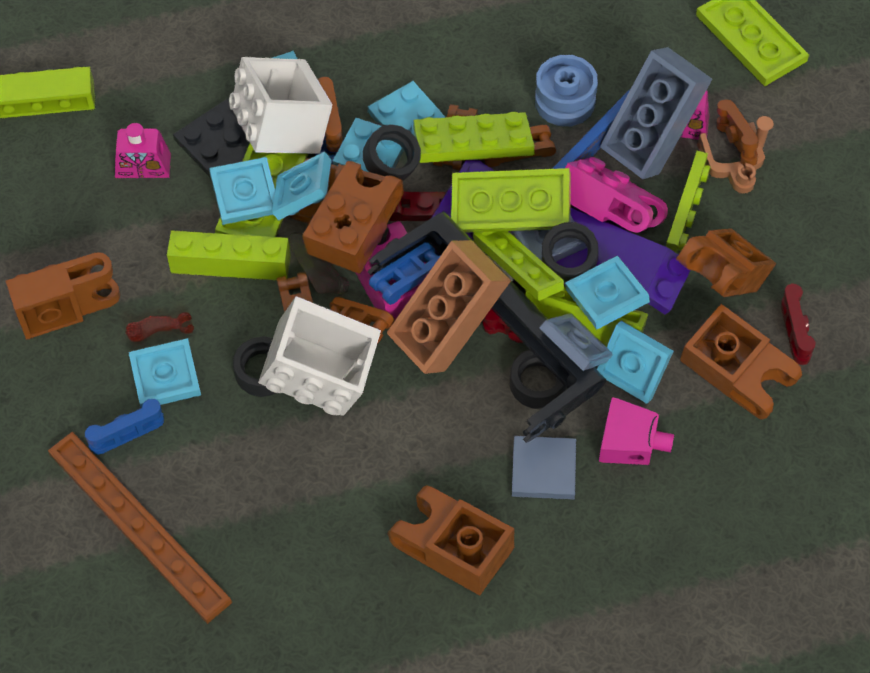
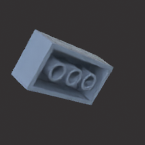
(655, 112)

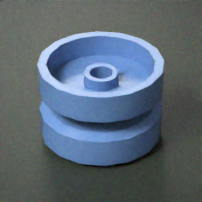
(566, 90)

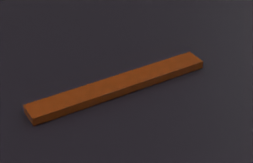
(140, 527)

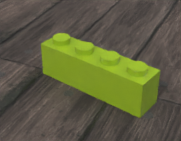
(46, 92)
(228, 255)
(563, 304)

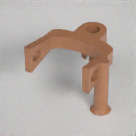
(740, 176)

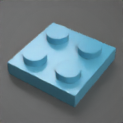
(403, 107)
(355, 140)
(301, 186)
(243, 190)
(607, 292)
(636, 362)
(165, 372)

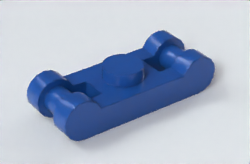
(406, 271)
(125, 427)

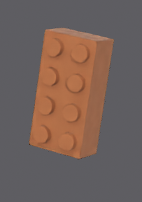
(448, 306)

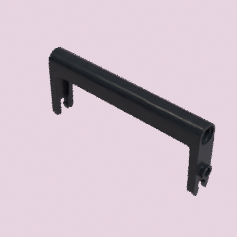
(519, 315)

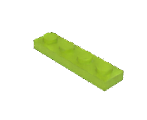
(691, 195)
(520, 263)

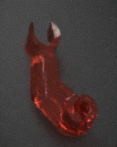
(141, 330)

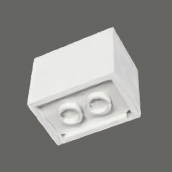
(280, 105)
(319, 357)

